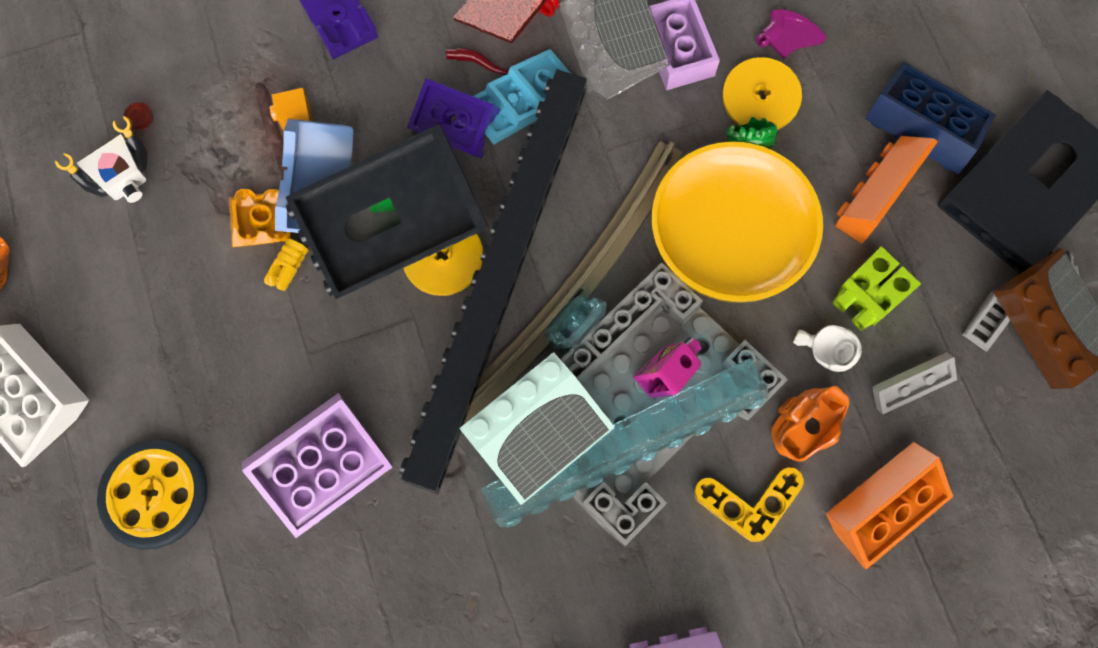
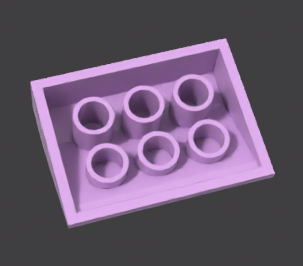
(316, 465)

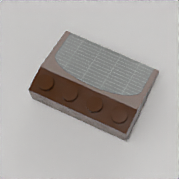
(1054, 319)

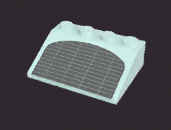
(537, 428)

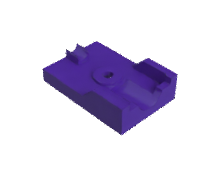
(340, 32)
(437, 106)

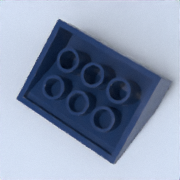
(928, 109)

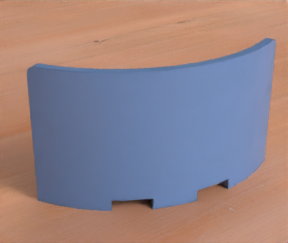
(311, 154)

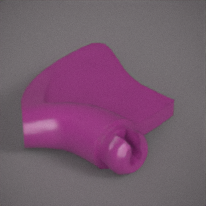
(789, 32)

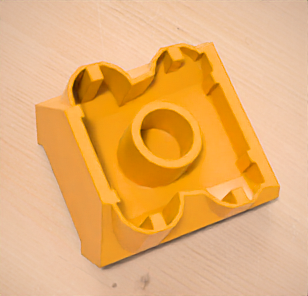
(254, 218)

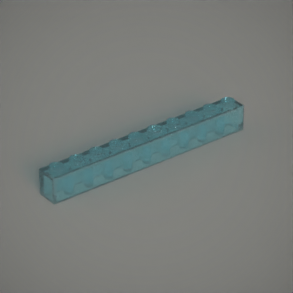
(640, 439)

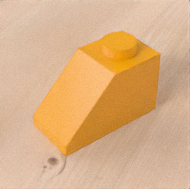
(290, 105)

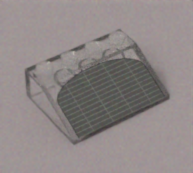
(614, 43)

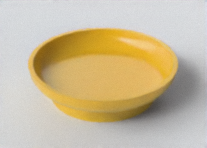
(737, 222)

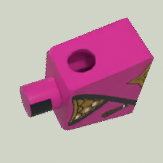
(669, 369)

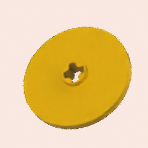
(765, 74)
(451, 275)

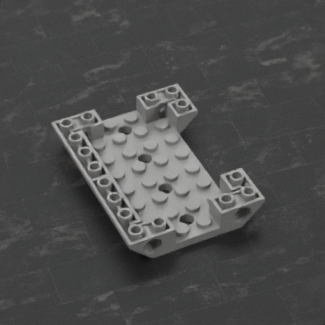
(644, 322)

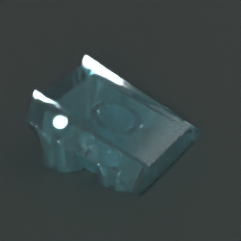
(575, 322)

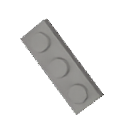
(915, 383)

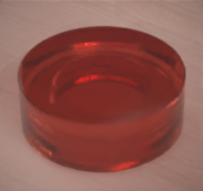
(139, 115)

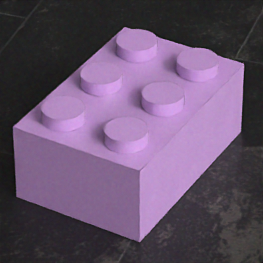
(685, 42)

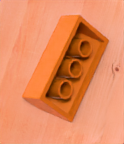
(884, 186)
(890, 504)

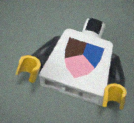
(113, 168)

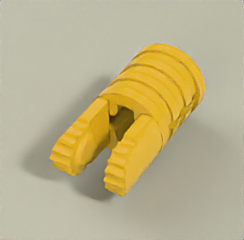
(286, 264)

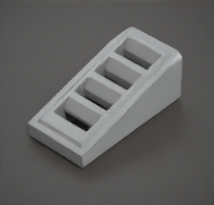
(981, 315)

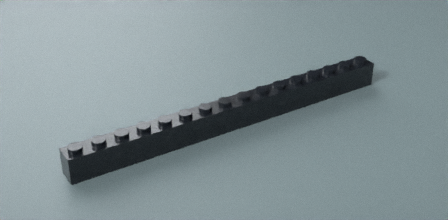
(493, 284)

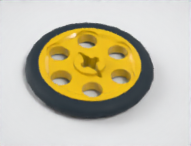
(181, 516)

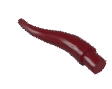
(469, 55)

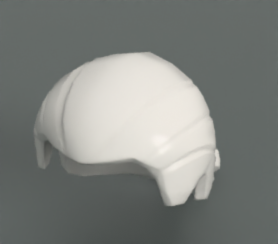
(832, 347)

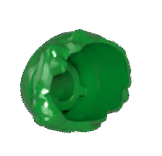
(754, 132)

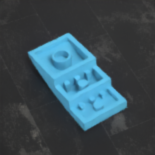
(519, 94)

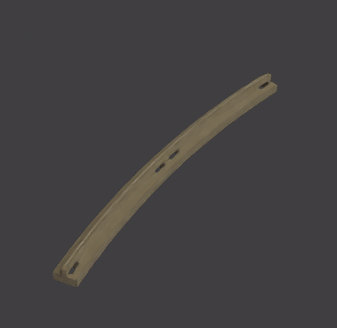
(587, 277)

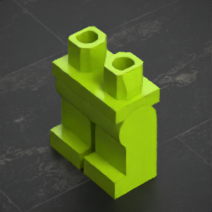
(870, 298)

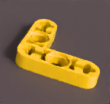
(747, 513)

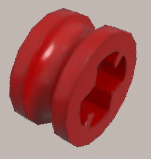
(549, 7)

